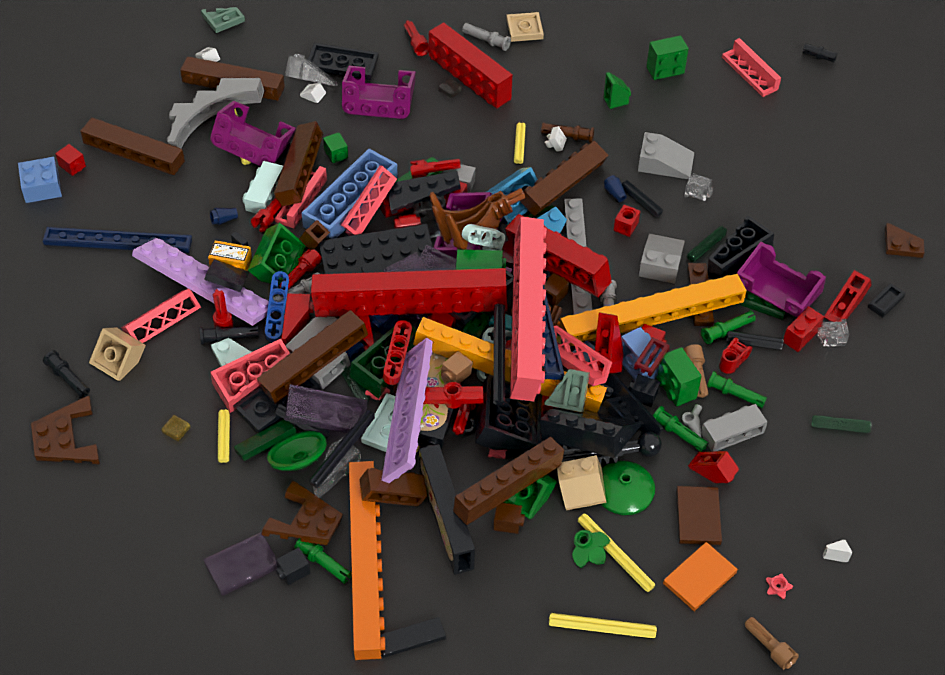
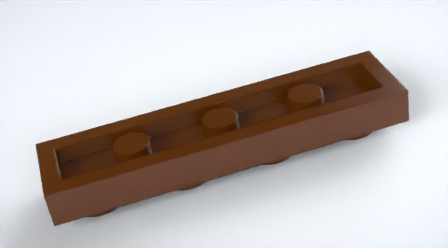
(697, 274)

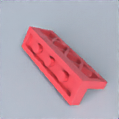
(755, 66)
(371, 204)
(294, 213)
(159, 309)
(577, 361)

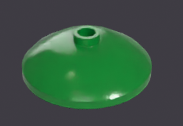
(297, 451)
(628, 496)

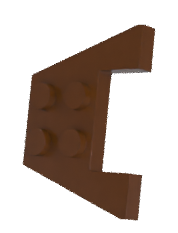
(55, 436)
(314, 521)

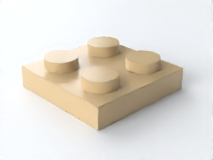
(524, 26)

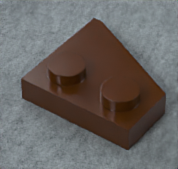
(902, 242)

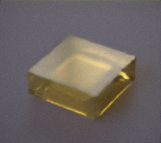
(176, 428)

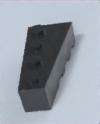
(738, 247)

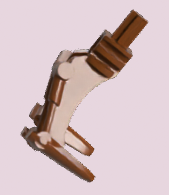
(485, 214)

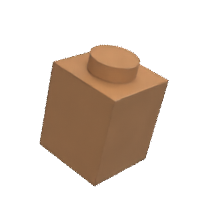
(456, 368)

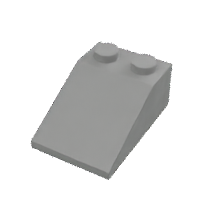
(665, 157)
(661, 258)

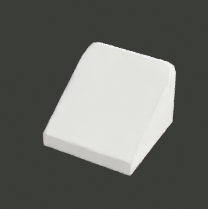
(208, 54)
(313, 92)
(838, 551)

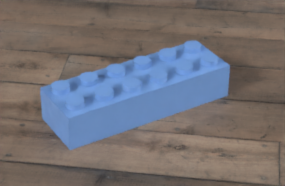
(339, 198)

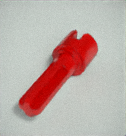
(418, 41)
(422, 168)
(265, 217)
(307, 262)
(221, 316)
(462, 417)

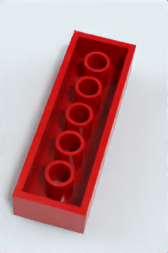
(470, 65)
(571, 260)

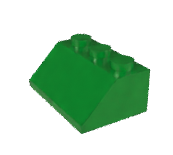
(276, 252)

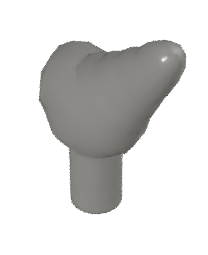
(692, 419)

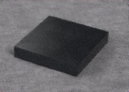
(226, 275)

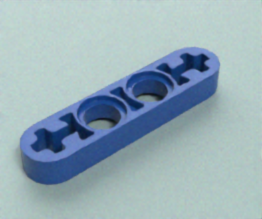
(276, 306)

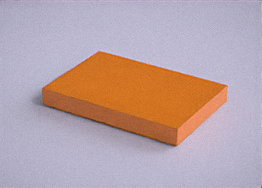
(700, 576)

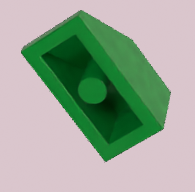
(615, 91)

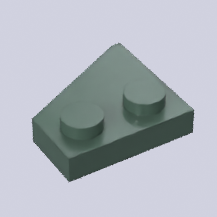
(223, 18)
(571, 391)

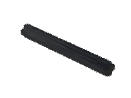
(341, 449)

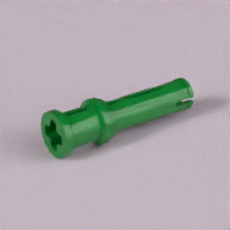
(721, 329)
(727, 386)
(672, 424)
(315, 553)

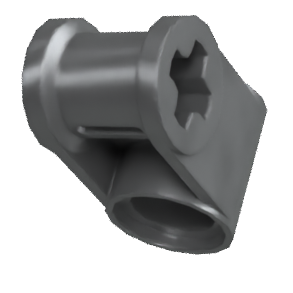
(426, 209)

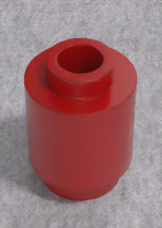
(406, 221)

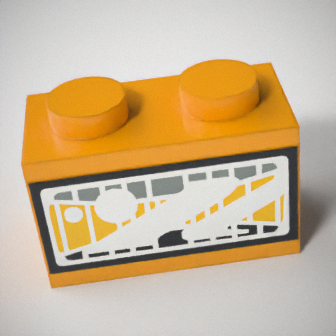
(231, 254)

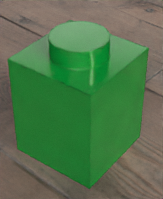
(335, 147)

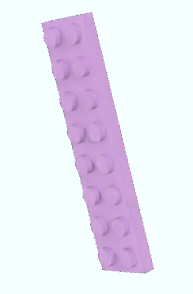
(191, 274)
(407, 412)

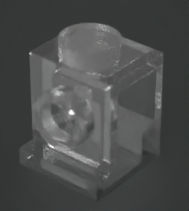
(698, 187)
(833, 333)

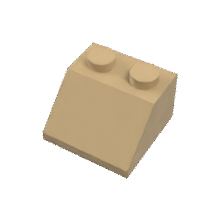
(116, 353)
(581, 482)

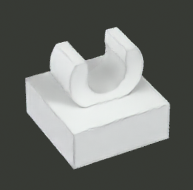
(556, 139)

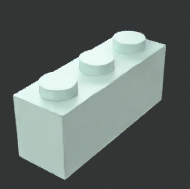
(262, 187)

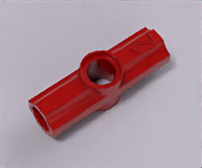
(454, 395)

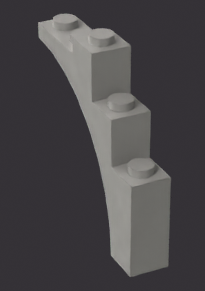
(189, 116)

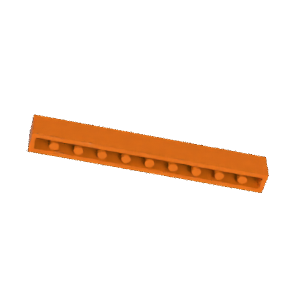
(365, 569)

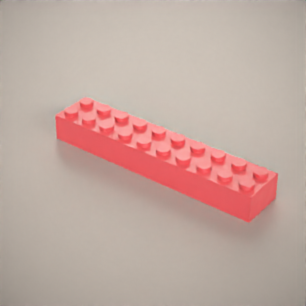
(528, 310)

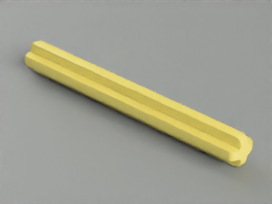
(626, 563)
(602, 625)

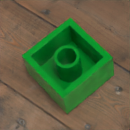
(667, 57)
(679, 377)

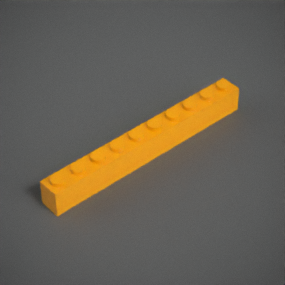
(660, 307)
(449, 341)

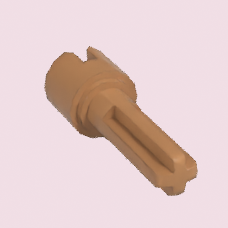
(697, 357)
(780, 653)

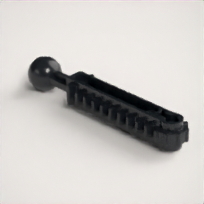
(647, 444)

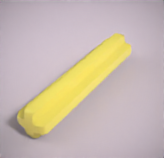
(519, 143)
(223, 435)

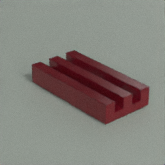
(645, 367)

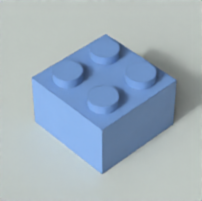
(39, 179)
(633, 346)

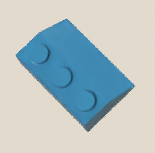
(520, 179)

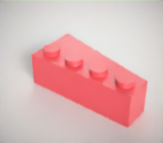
(240, 376)

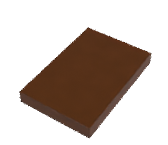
(699, 515)

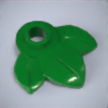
(592, 549)

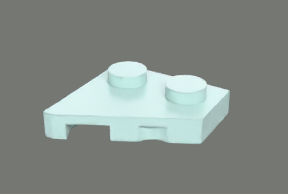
(228, 351)

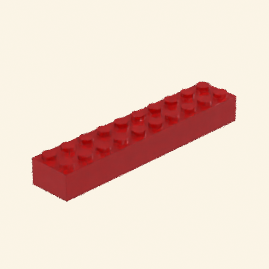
(409, 292)

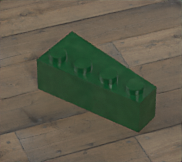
(369, 366)

